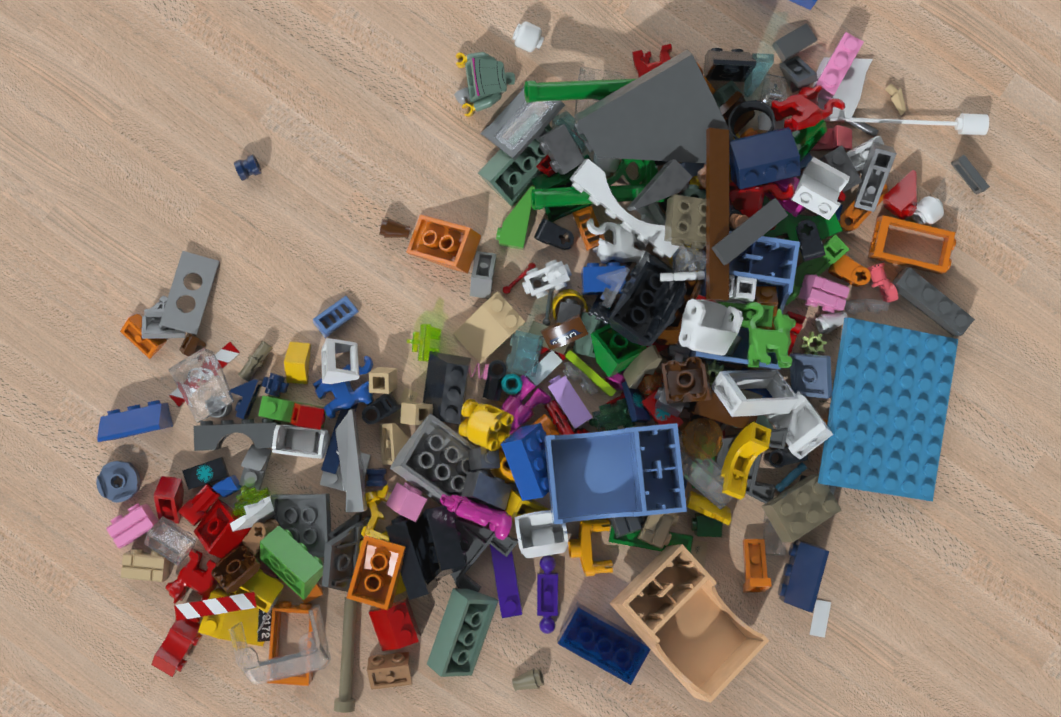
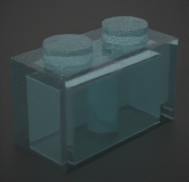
(524, 353)

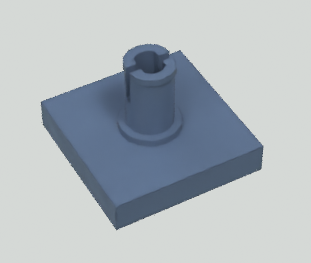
(811, 375)

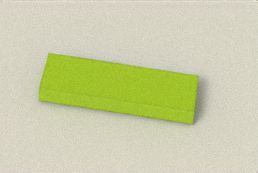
(593, 376)

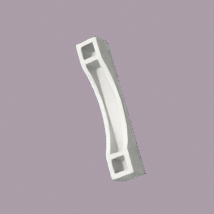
(594, 182)

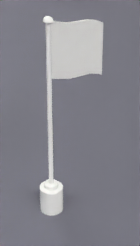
(850, 93)

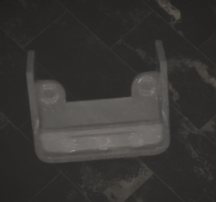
(313, 654)

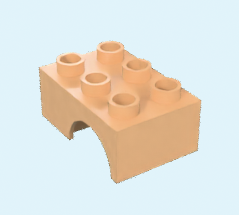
(688, 623)

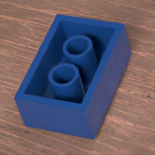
(527, 461)

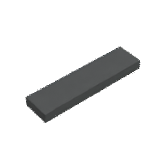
(749, 231)

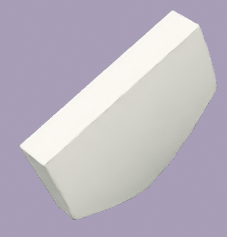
(254, 513)

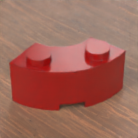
(176, 647)

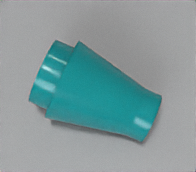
(518, 384)

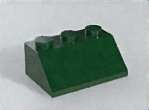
(558, 181)

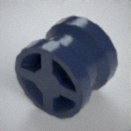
(376, 477)

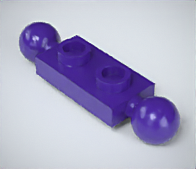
(547, 594)

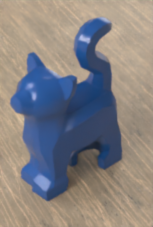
(343, 392)

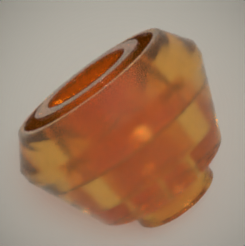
(650, 383)

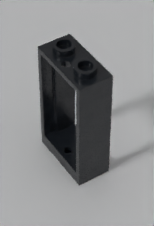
(415, 565)

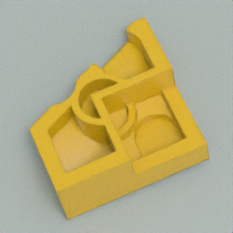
(705, 506)

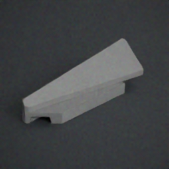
(351, 463)

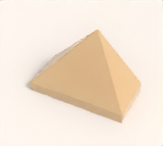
(392, 441)

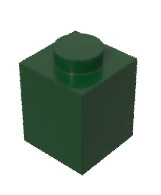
(706, 526)

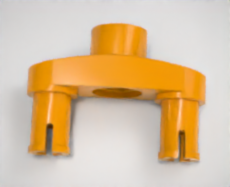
(582, 547)

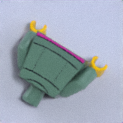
(485, 80)

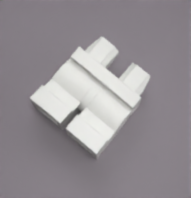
(741, 290)

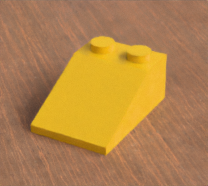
(219, 624)

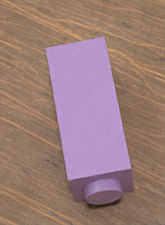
(569, 401)

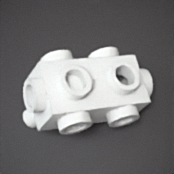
(554, 275)

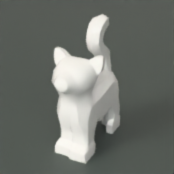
(623, 243)

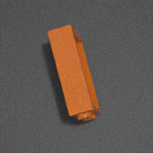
(879, 238)
(285, 606)

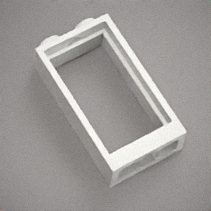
(728, 386)

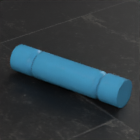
(791, 477)

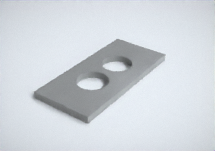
(190, 321)

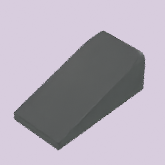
(794, 42)

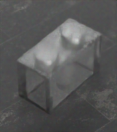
(170, 541)

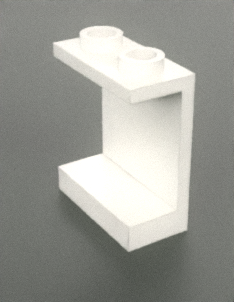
(820, 188)

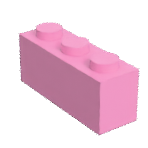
(838, 65)

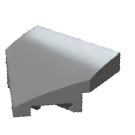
(151, 321)

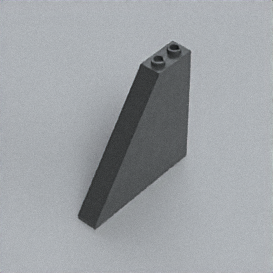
(655, 116)

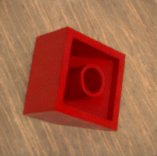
(216, 532)
(395, 626)

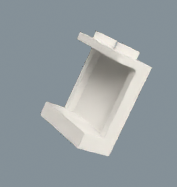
(804, 427)

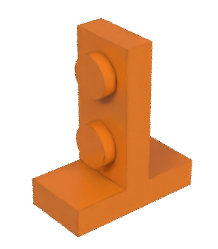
(755, 566)

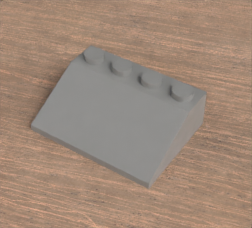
(435, 460)

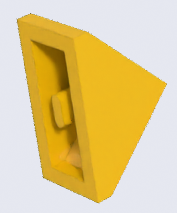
(297, 362)

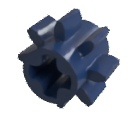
(275, 384)

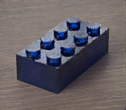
(603, 643)

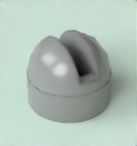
(462, 95)

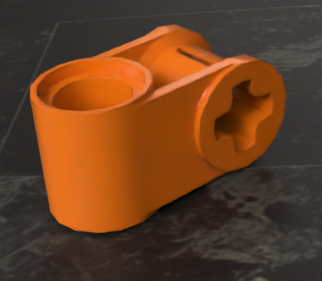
(846, 268)

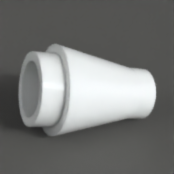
(828, 322)

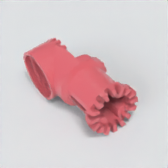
(879, 279)

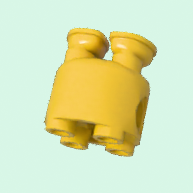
(485, 424)

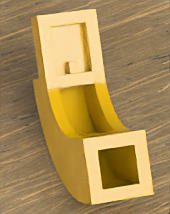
(740, 457)

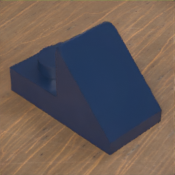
(249, 393)

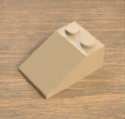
(489, 327)

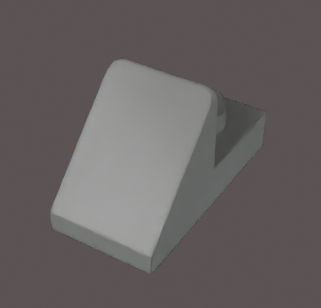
(255, 467)

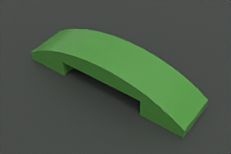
(834, 250)

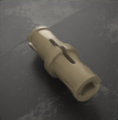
(255, 361)

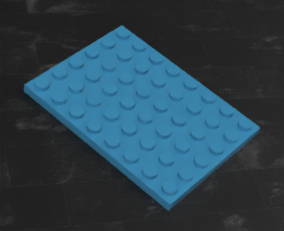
(888, 410)

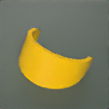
(563, 293)

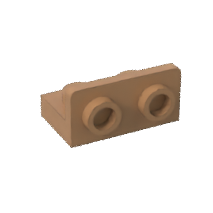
(389, 670)

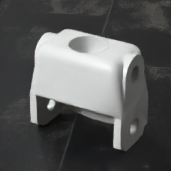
(709, 326)
(300, 441)
(539, 536)

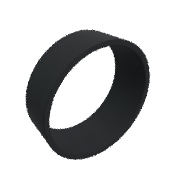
(751, 105)

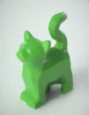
(766, 340)

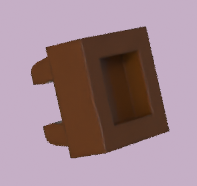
(190, 343)

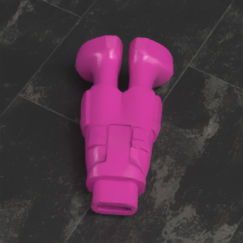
(520, 411)
(498, 519)

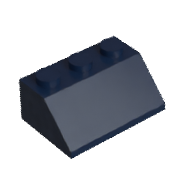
(764, 158)
(803, 575)

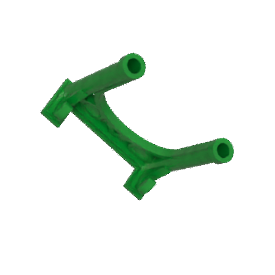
(596, 91)

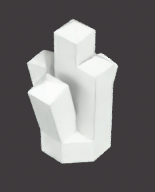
(652, 214)

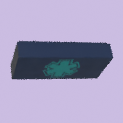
(636, 409)

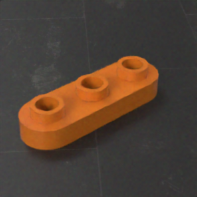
(857, 215)

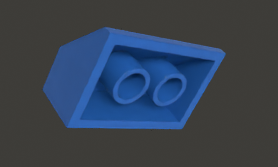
(134, 421)

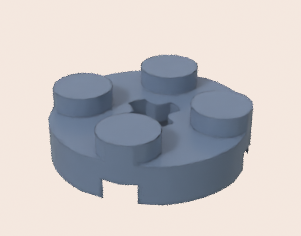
(107, 476)

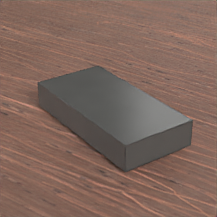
(970, 174)

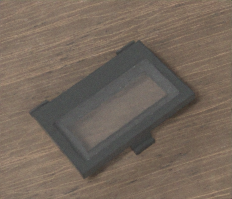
(521, 124)

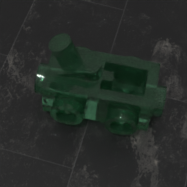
(612, 417)

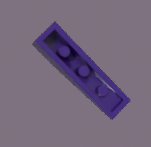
(506, 583)

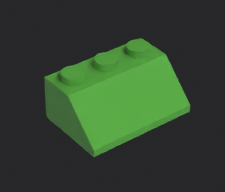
(291, 561)

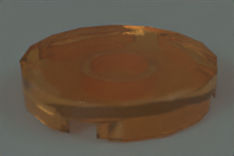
(702, 438)

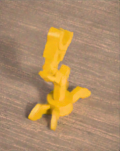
(373, 499)

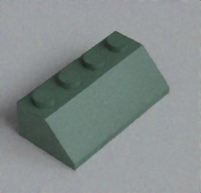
(513, 177)
(461, 633)

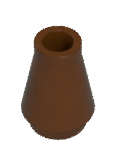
(393, 229)

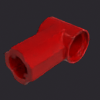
(196, 508)

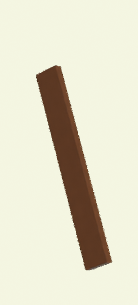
(717, 211)

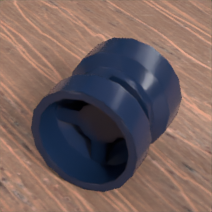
(247, 167)

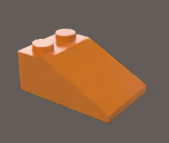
(444, 243)
(376, 573)

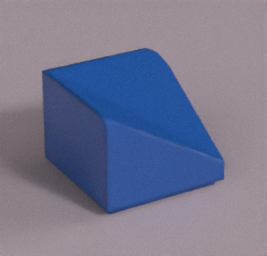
(227, 486)

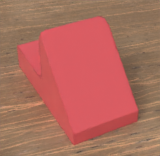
(835, 138)

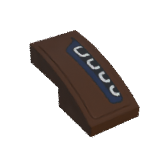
(564, 333)

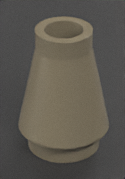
(530, 680)

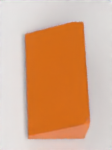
(133, 331)

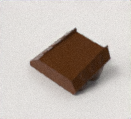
(686, 380)
(235, 569)

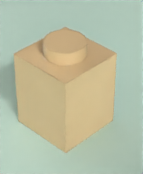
(383, 380)
(415, 412)

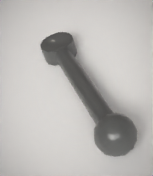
(546, 321)

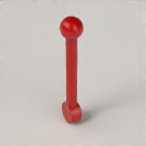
(506, 289)

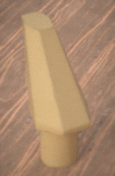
(897, 98)

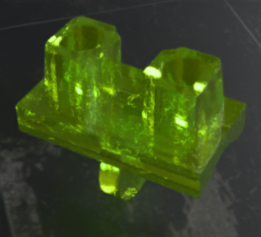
(426, 333)
(248, 497)

